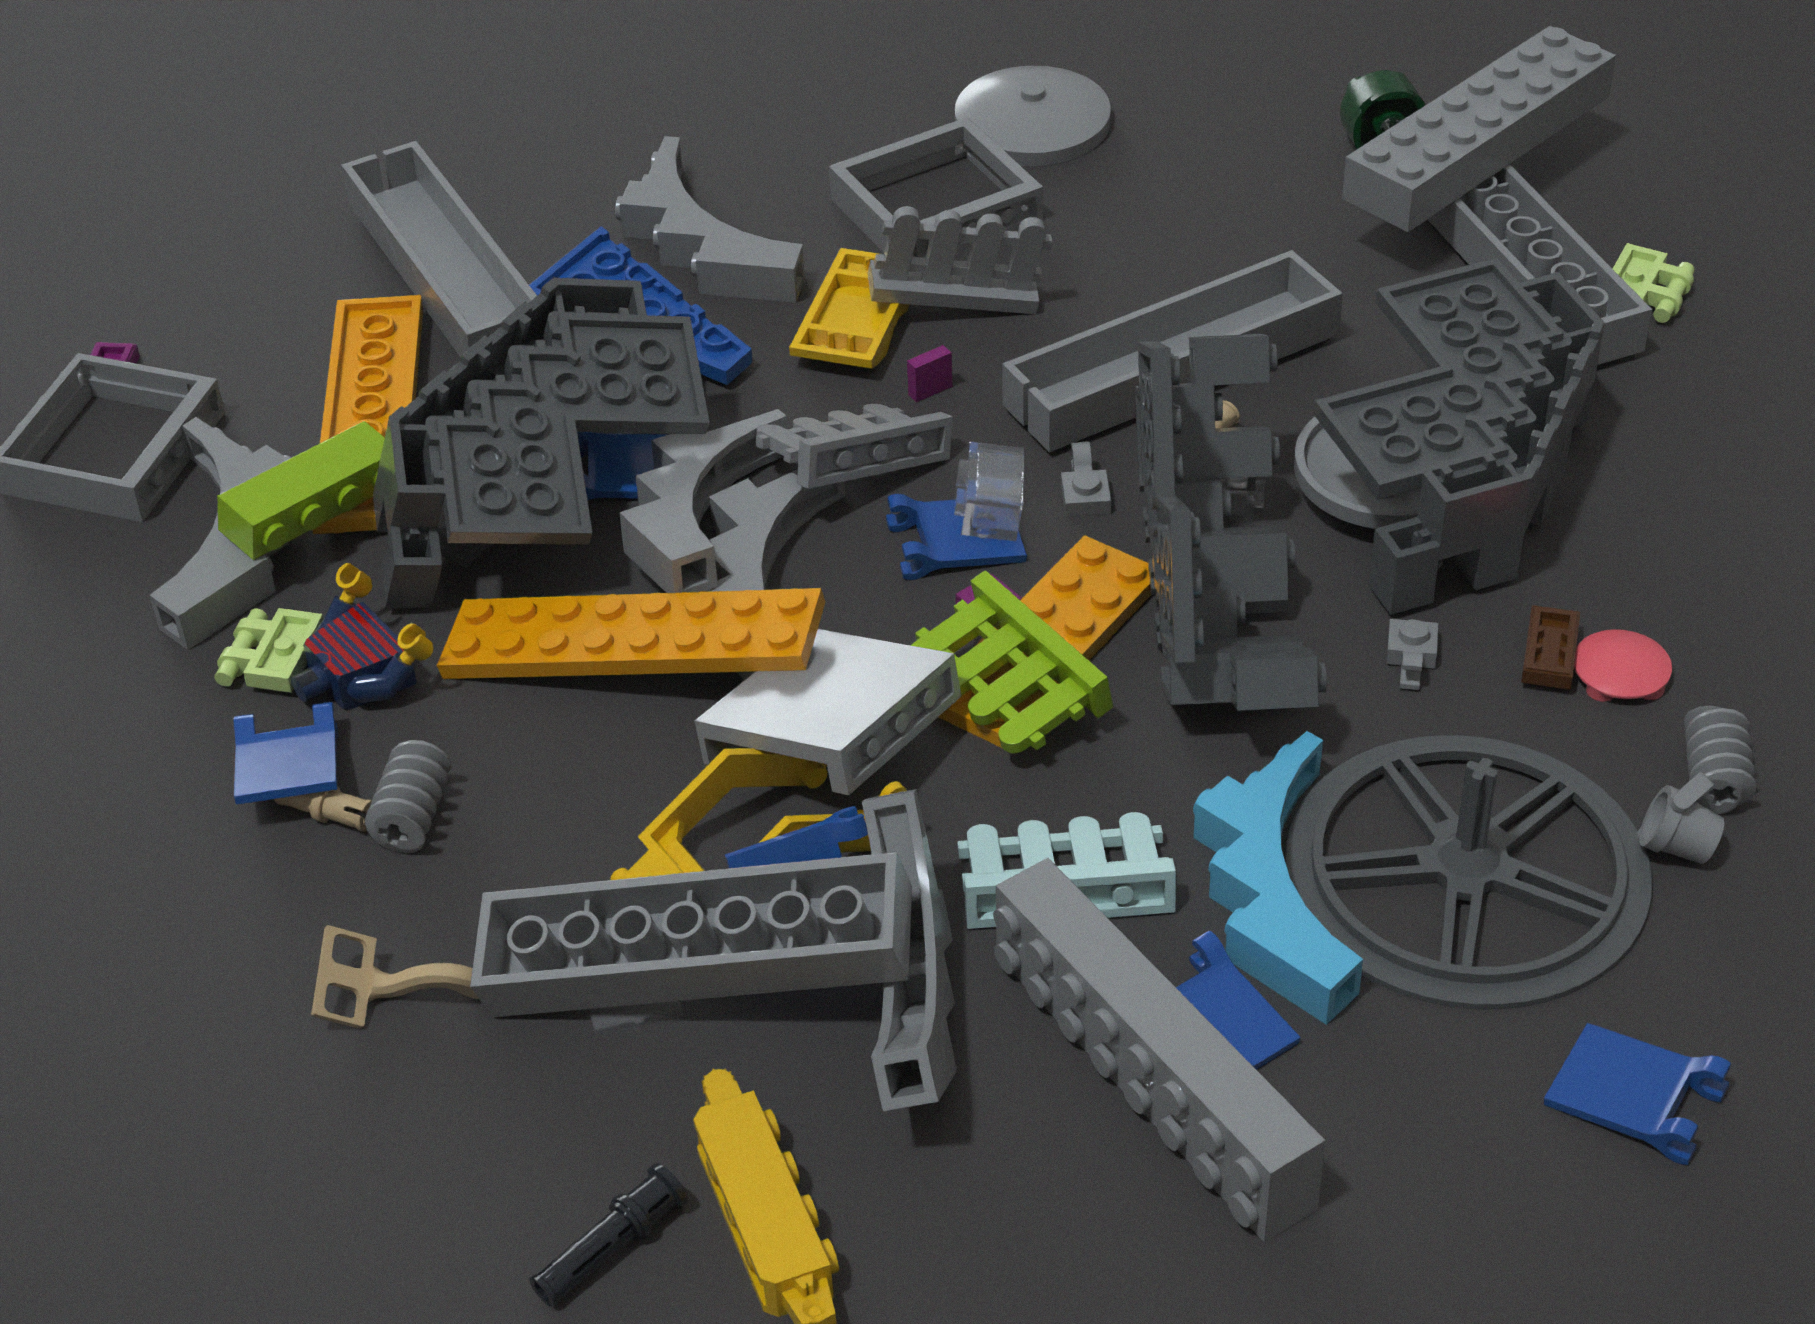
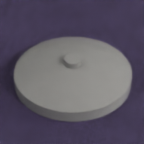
(1038, 113)
(1338, 488)

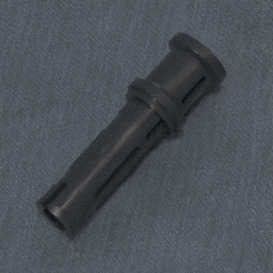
(628, 1219)

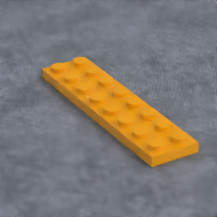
(370, 377)
(633, 634)

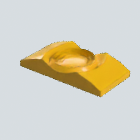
(843, 320)

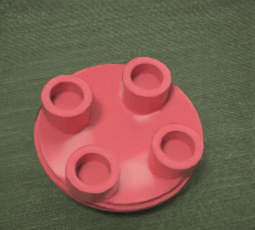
(1622, 666)

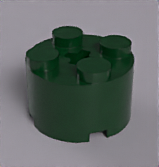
(1377, 104)

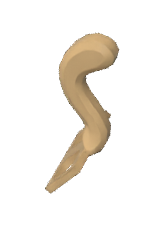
(371, 983)

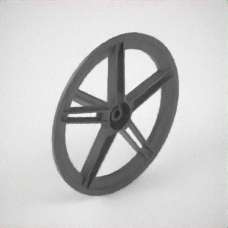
(1468, 860)

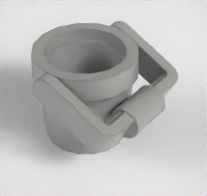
(1681, 824)

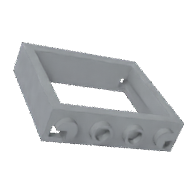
(858, 175)
(119, 381)

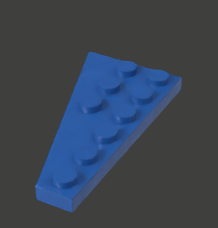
(718, 350)

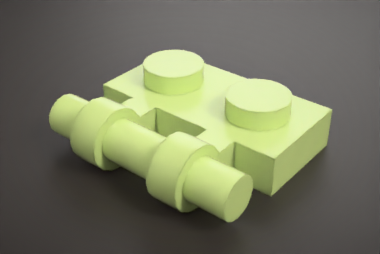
(1644, 268)
(278, 649)

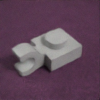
(1084, 489)
(1413, 647)

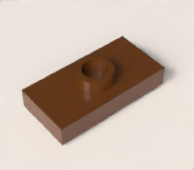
(1550, 647)

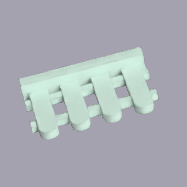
(1117, 888)

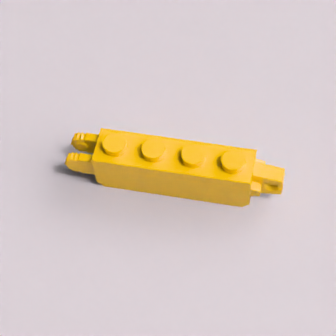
(763, 1205)

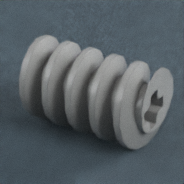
(1721, 749)
(408, 796)

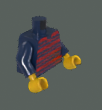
(356, 653)

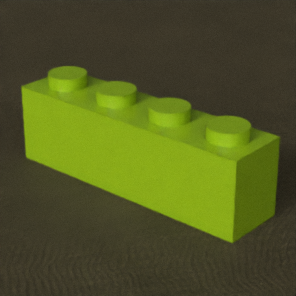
(301, 491)

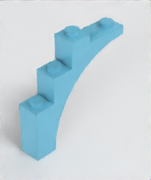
(1270, 925)

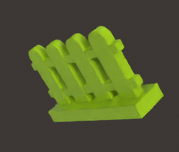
(1048, 659)

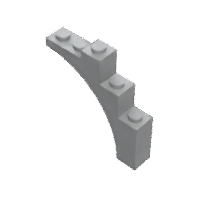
(689, 237)
(688, 468)
(756, 525)
(220, 577)
(914, 1044)

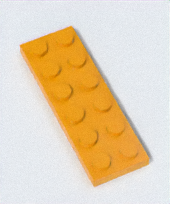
(1081, 599)

